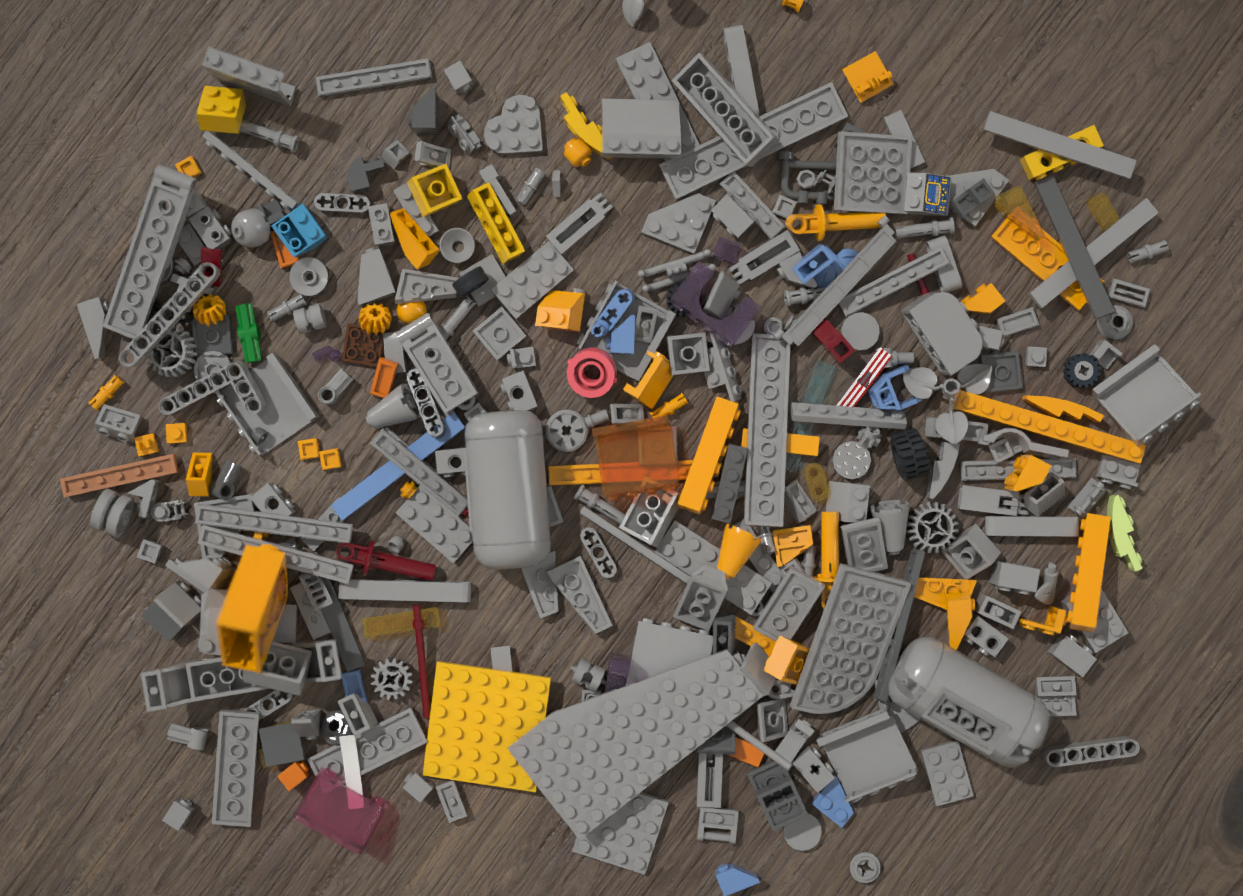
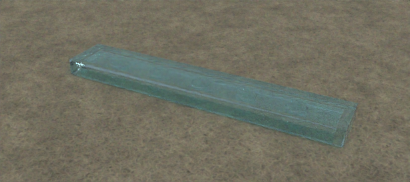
(813, 395)

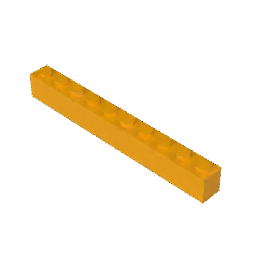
(1048, 427)

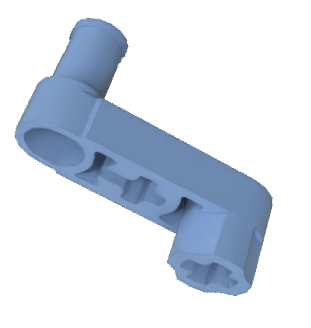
(621, 307)

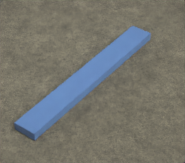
(390, 472)

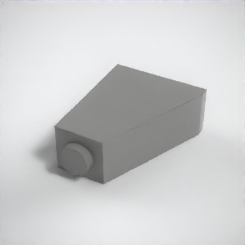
(374, 278)

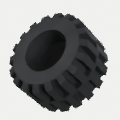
(909, 454)

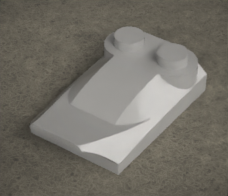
(702, 597)
(211, 606)

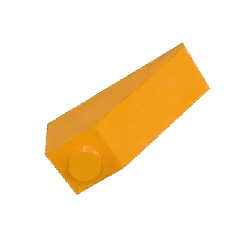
(414, 241)
(958, 616)

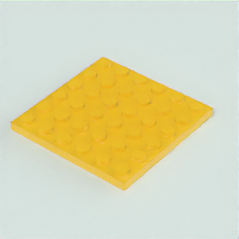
(476, 720)

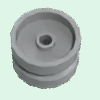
(112, 513)

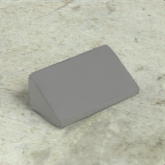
(798, 502)

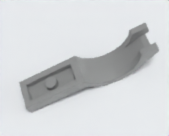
(1027, 446)

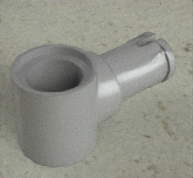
(898, 357)

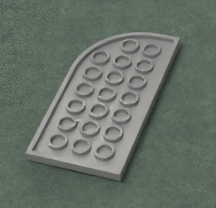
(850, 640)

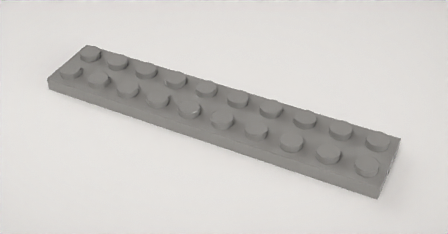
(788, 122)
(767, 431)

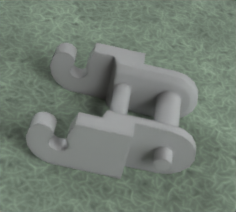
(824, 174)
(176, 516)

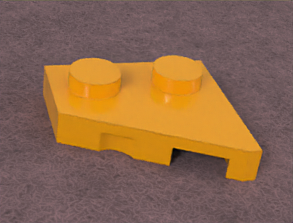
(791, 543)

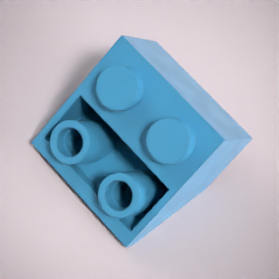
(300, 231)

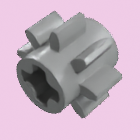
(869, 437)

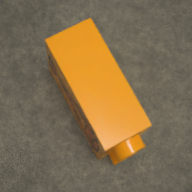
(253, 608)

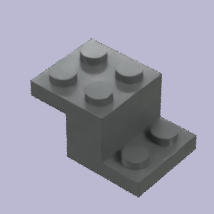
(777, 794)

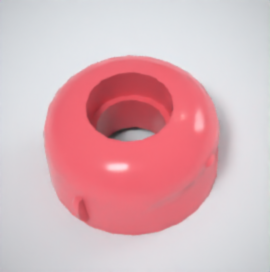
(581, 382)

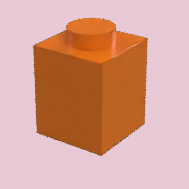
(294, 774)

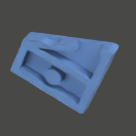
(832, 803)

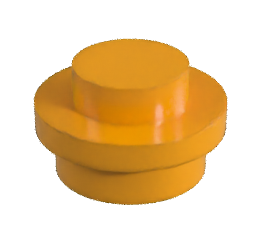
(408, 489)

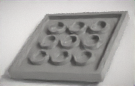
(872, 172)
(626, 835)

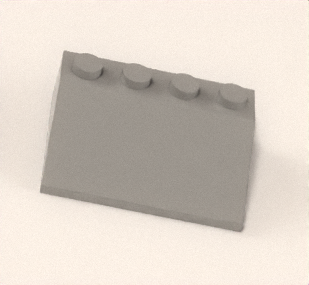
(641, 128)

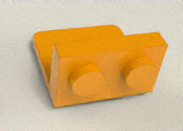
(1054, 621)

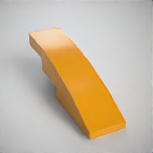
(1056, 407)

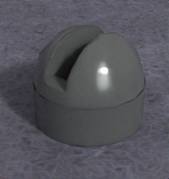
(260, 435)

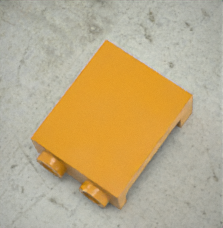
(653, 382)

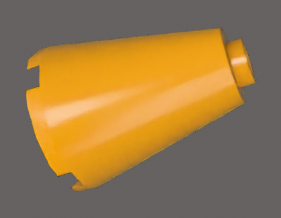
(735, 550)

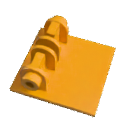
(868, 76)

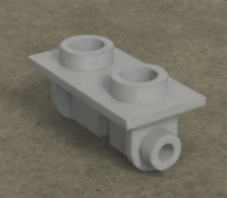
(468, 141)
(1087, 498)

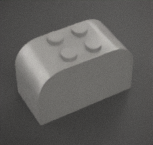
(944, 330)

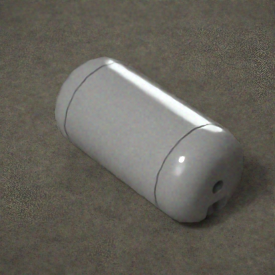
(507, 489)
(968, 702)

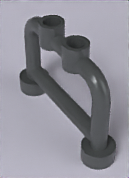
(803, 196)

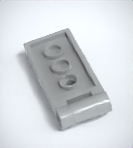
(442, 372)

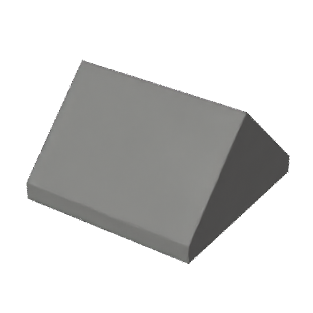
(688, 354)
(771, 719)

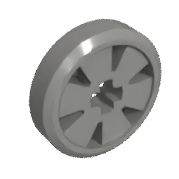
(578, 432)

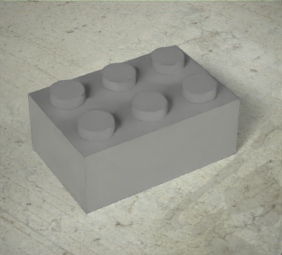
(1108, 625)

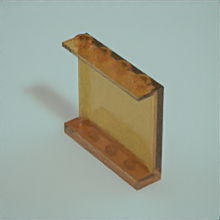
(636, 458)

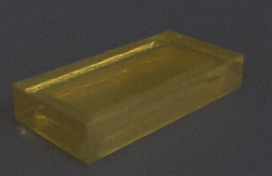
(1103, 211)

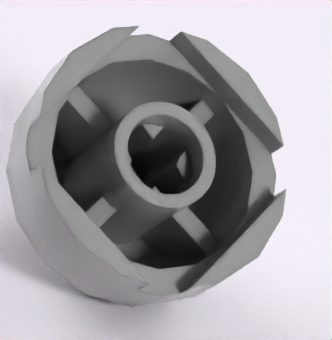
(250, 228)

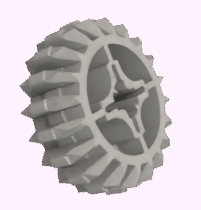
(162, 363)
(927, 534)

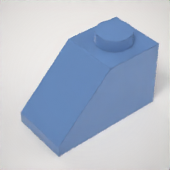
(812, 263)
(622, 338)
(734, 878)

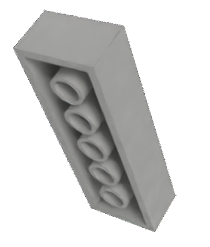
(725, 110)

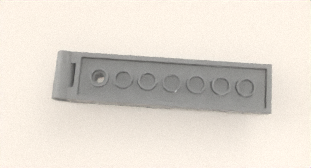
(150, 250)

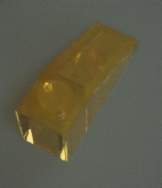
(1018, 210)

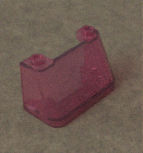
(340, 812)

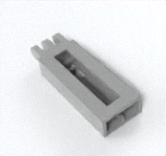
(574, 229)
(769, 254)
(988, 500)
(709, 781)

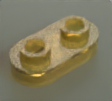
(816, 481)

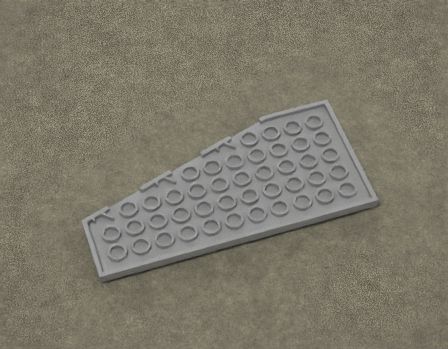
(623, 740)

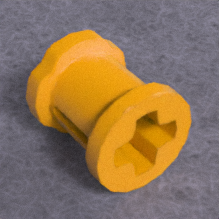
(795, 4)

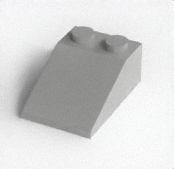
(721, 297)

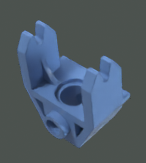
(884, 387)

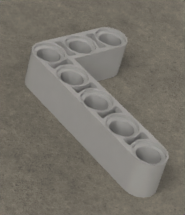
(212, 385)

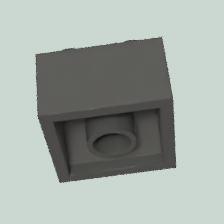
(425, 115)

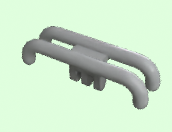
(675, 270)

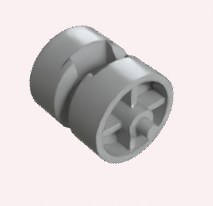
(588, 675)

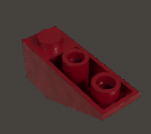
(832, 341)

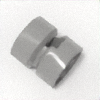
(310, 318)

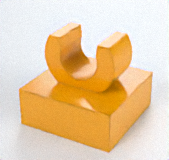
(146, 444)

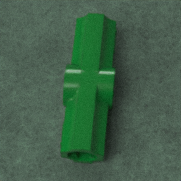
(248, 333)

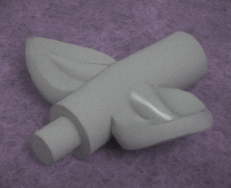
(1047, 591)

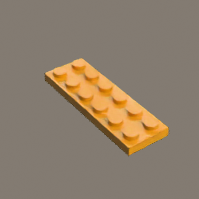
(1039, 257)

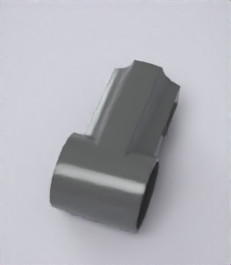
(226, 480)

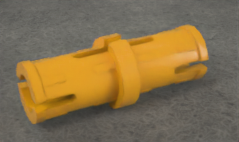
(106, 392)
(670, 407)

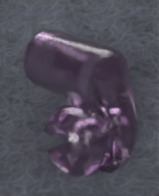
(328, 352)

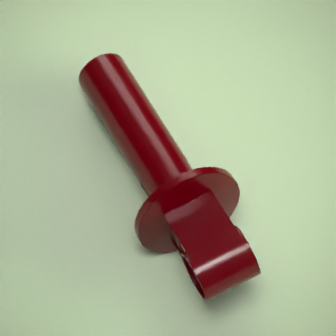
(369, 558)

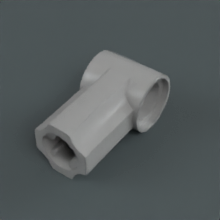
(336, 386)
(193, 736)

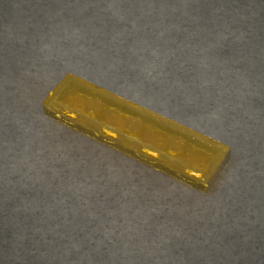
(399, 622)

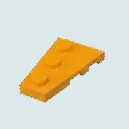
(935, 589)

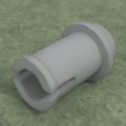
(597, 418)

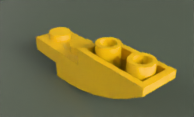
(576, 122)

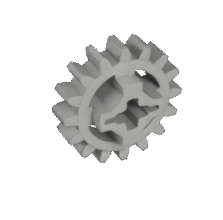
(386, 671)

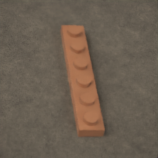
(119, 475)

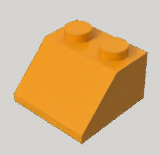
(561, 311)
(787, 660)

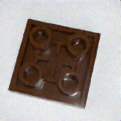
(361, 346)

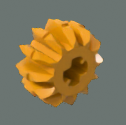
(209, 310)
(375, 318)

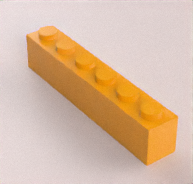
(708, 455)
(1090, 572)

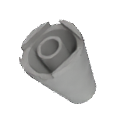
(394, 408)
(893, 523)

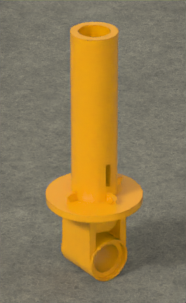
(819, 222)
(829, 552)

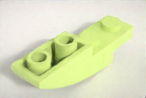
(1120, 525)

